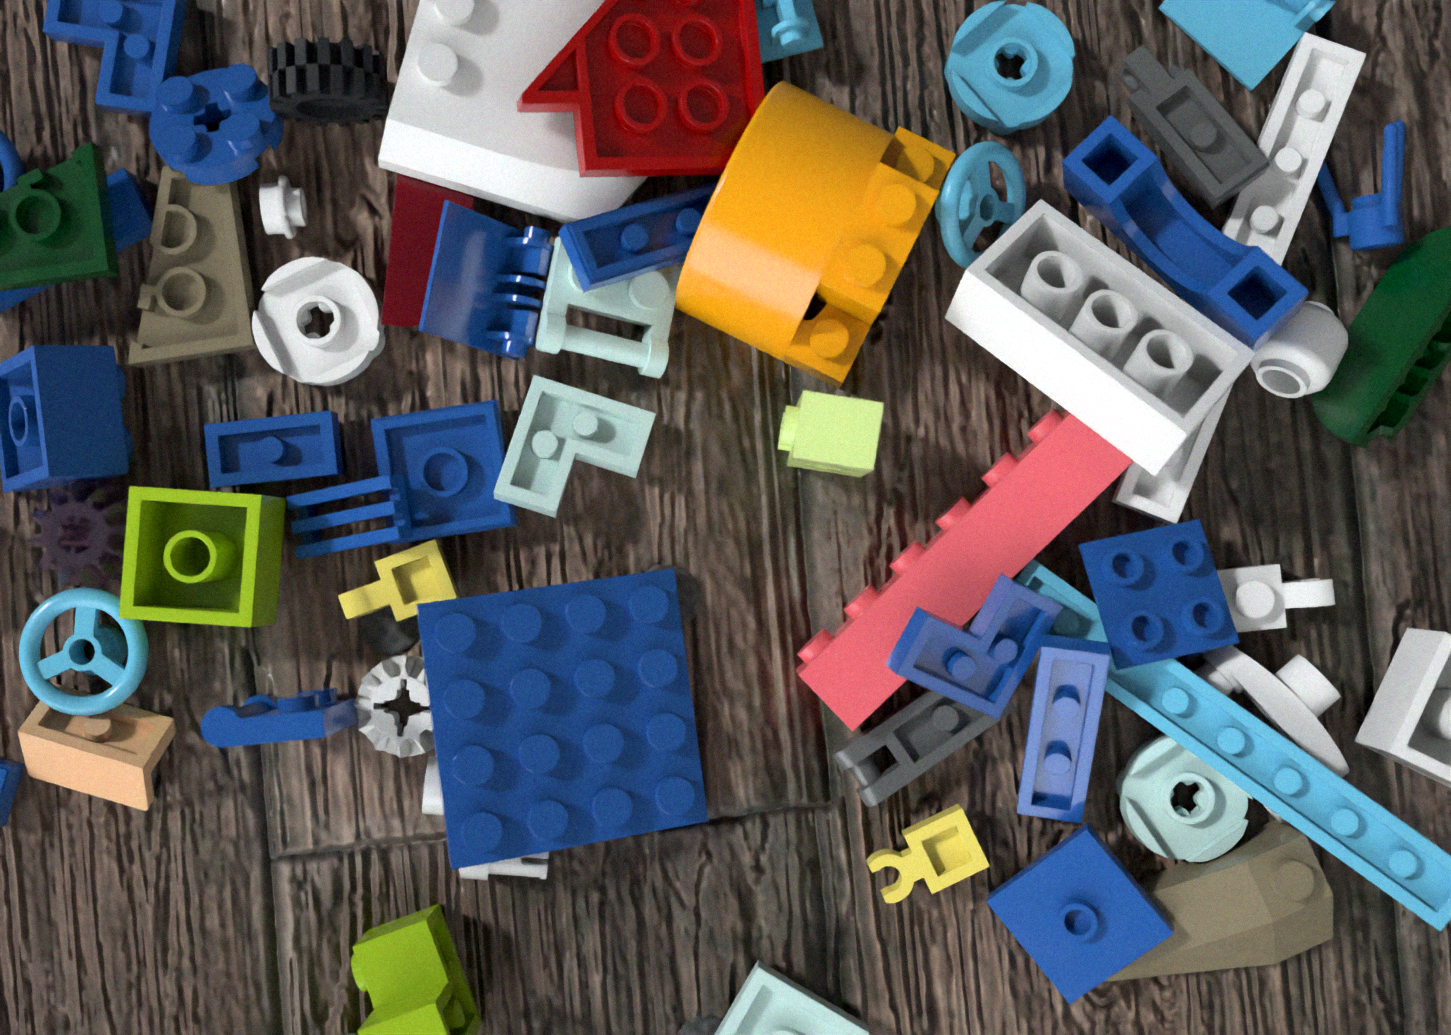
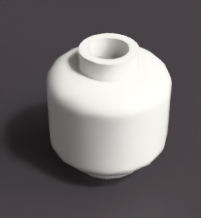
(1302, 353)

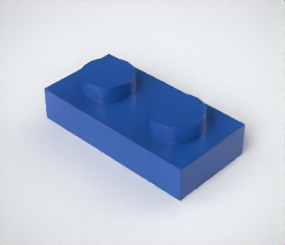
(273, 449)

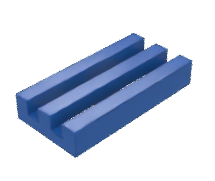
(310, 523)

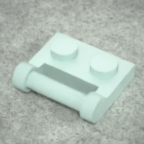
(640, 300)

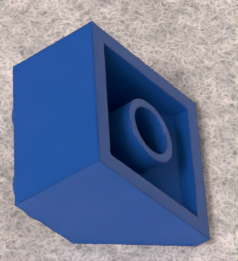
(62, 417)

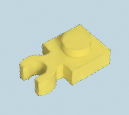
(939, 851)

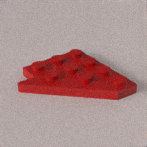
(656, 86)

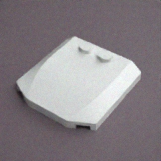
(459, 115)

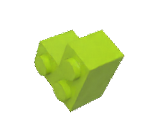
(414, 978)

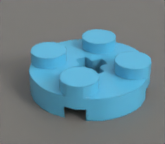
(1010, 30)

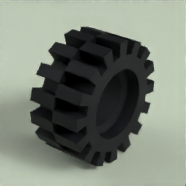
(327, 82)

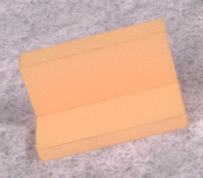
(97, 753)

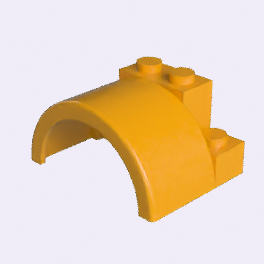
(804, 211)

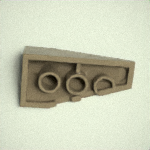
(1239, 908)

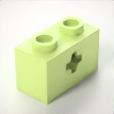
(831, 433)

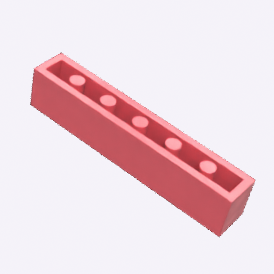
(952, 575)

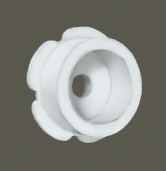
(282, 207)

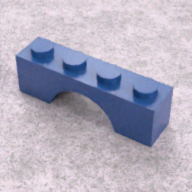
(1138, 203)

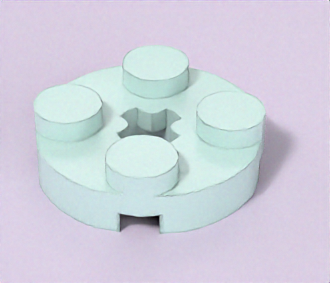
(1174, 832)

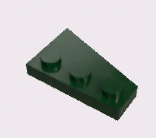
(58, 224)

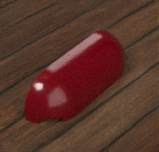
(412, 246)

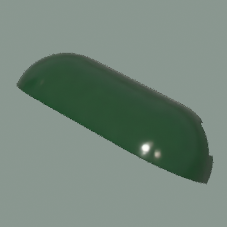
(1393, 346)

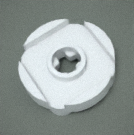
(285, 310)

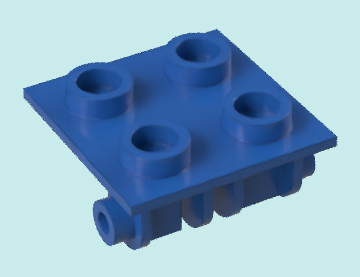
(485, 282)
(1158, 594)

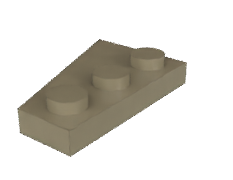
(198, 276)

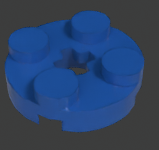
(196, 102)

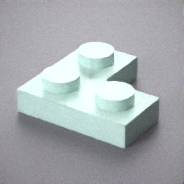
(563, 426)

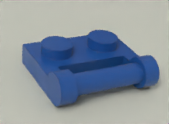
(274, 719)

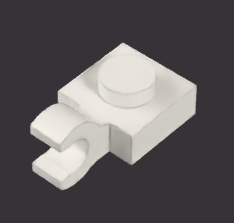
(1260, 597)

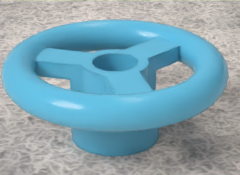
(971, 203)
(108, 658)

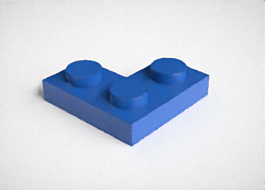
(138, 45)
(979, 663)

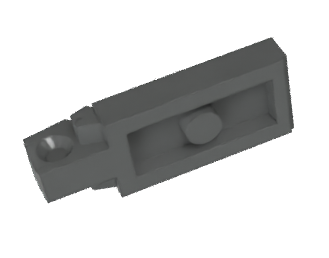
(1191, 127)

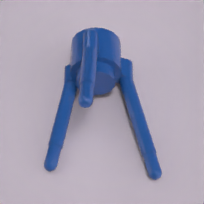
(1375, 217)

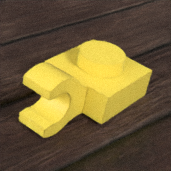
(406, 580)

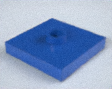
(447, 468)
(1080, 913)

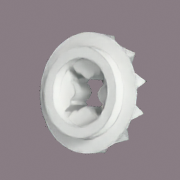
(384, 726)

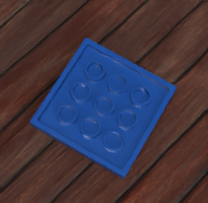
(561, 716)

